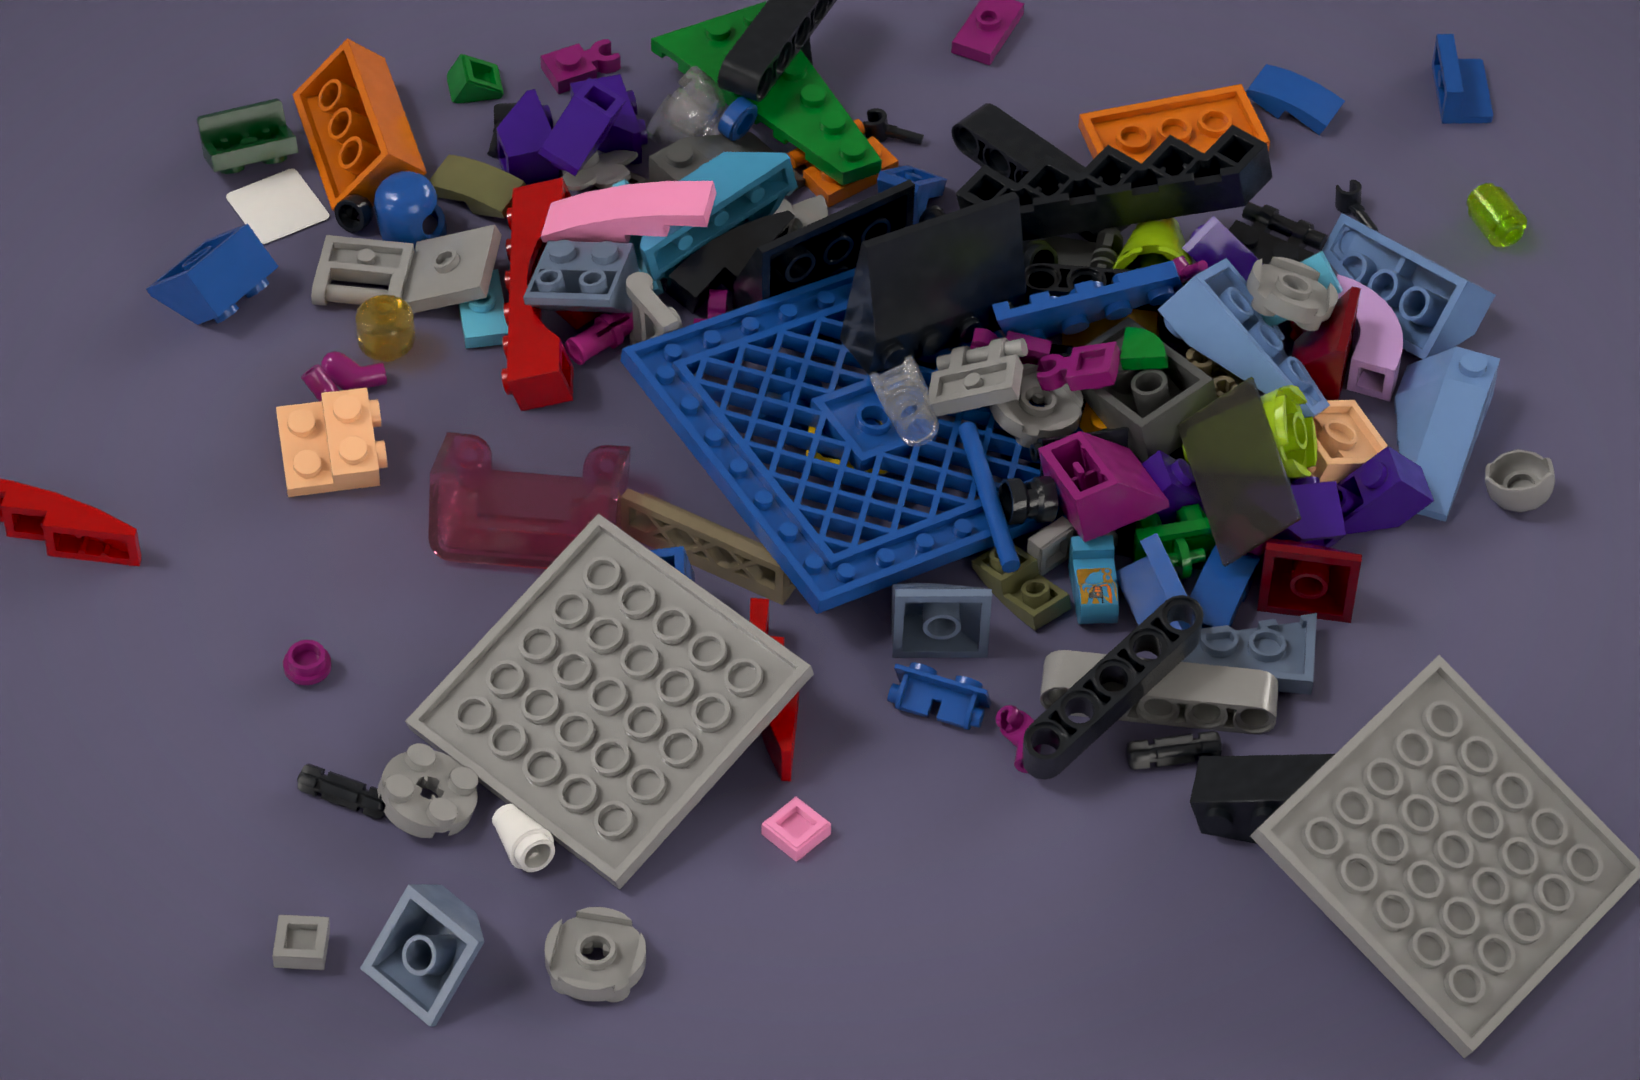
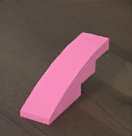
(630, 210)

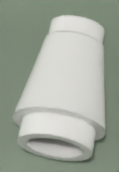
(524, 839)

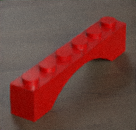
(537, 362)

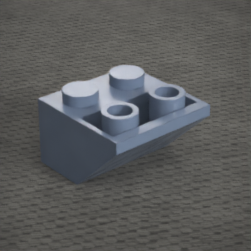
(583, 277)

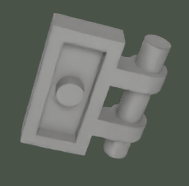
(977, 376)

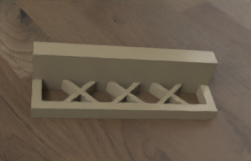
(705, 543)

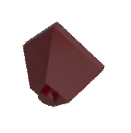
(1328, 349)
(1308, 580)

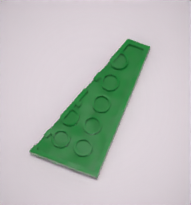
(797, 106)

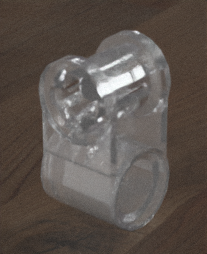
(907, 402)

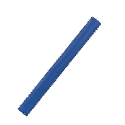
(989, 497)

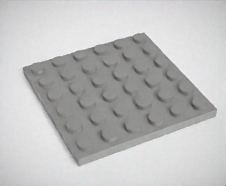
(610, 699)
(1450, 855)

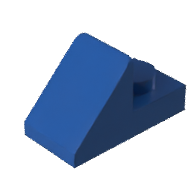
(926, 185)

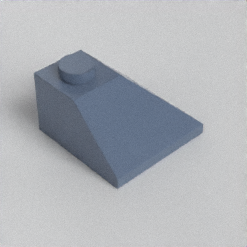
(940, 621)
(425, 949)

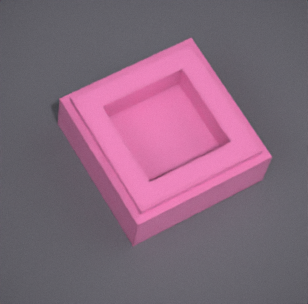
(796, 829)

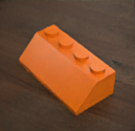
(356, 123)

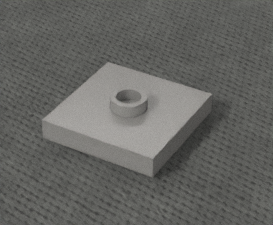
(452, 269)

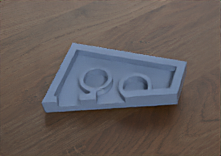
(1279, 649)

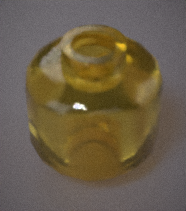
(385, 327)

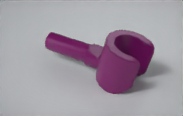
(1189, 271)

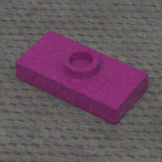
(987, 29)

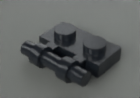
(1265, 246)

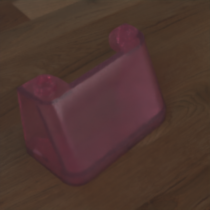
(516, 515)

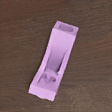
(1375, 344)

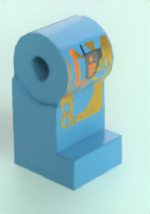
(1094, 580)

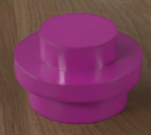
(307, 662)

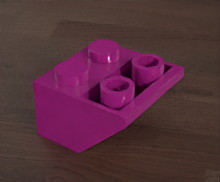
(1099, 484)

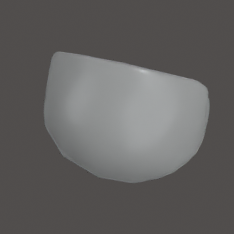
(1520, 480)

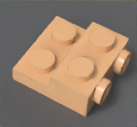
(1343, 441)
(331, 443)

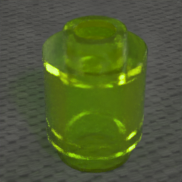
(1496, 215)

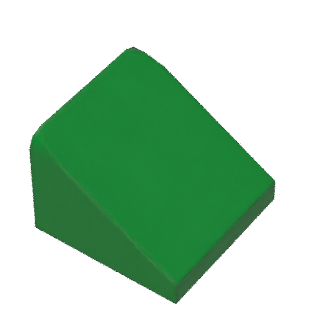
(473, 80)

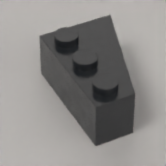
(1241, 792)

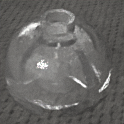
(688, 110)

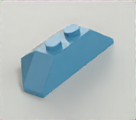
(746, 189)

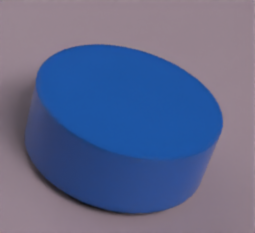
(738, 119)

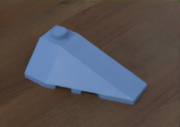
(1429, 300)
(1218, 321)
(1441, 416)

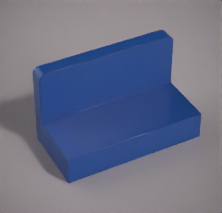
(1460, 85)
(1150, 581)

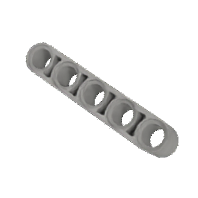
(1186, 697)

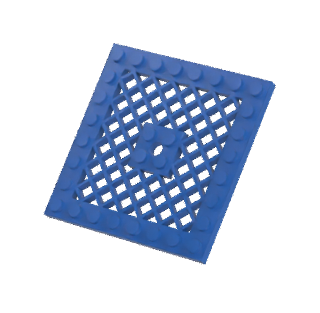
(819, 566)

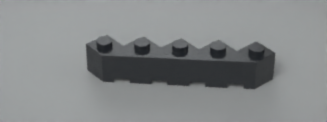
(1125, 192)

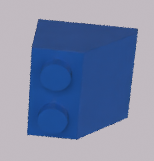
(216, 276)

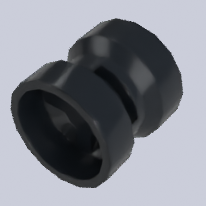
(1029, 500)

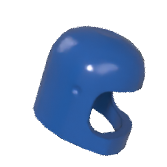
(402, 206)

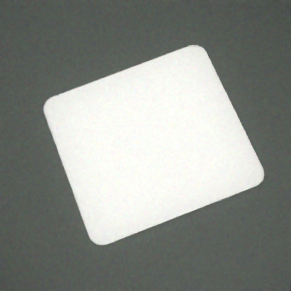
(278, 205)

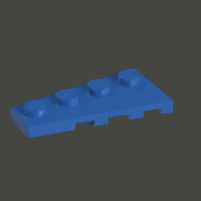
(1090, 302)

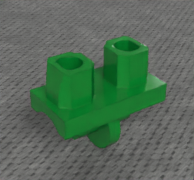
(1185, 541)

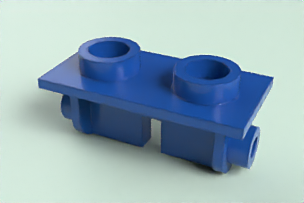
(957, 697)

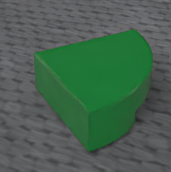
(1142, 350)

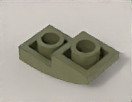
(480, 185)
(1023, 591)

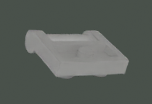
(360, 262)
(649, 313)

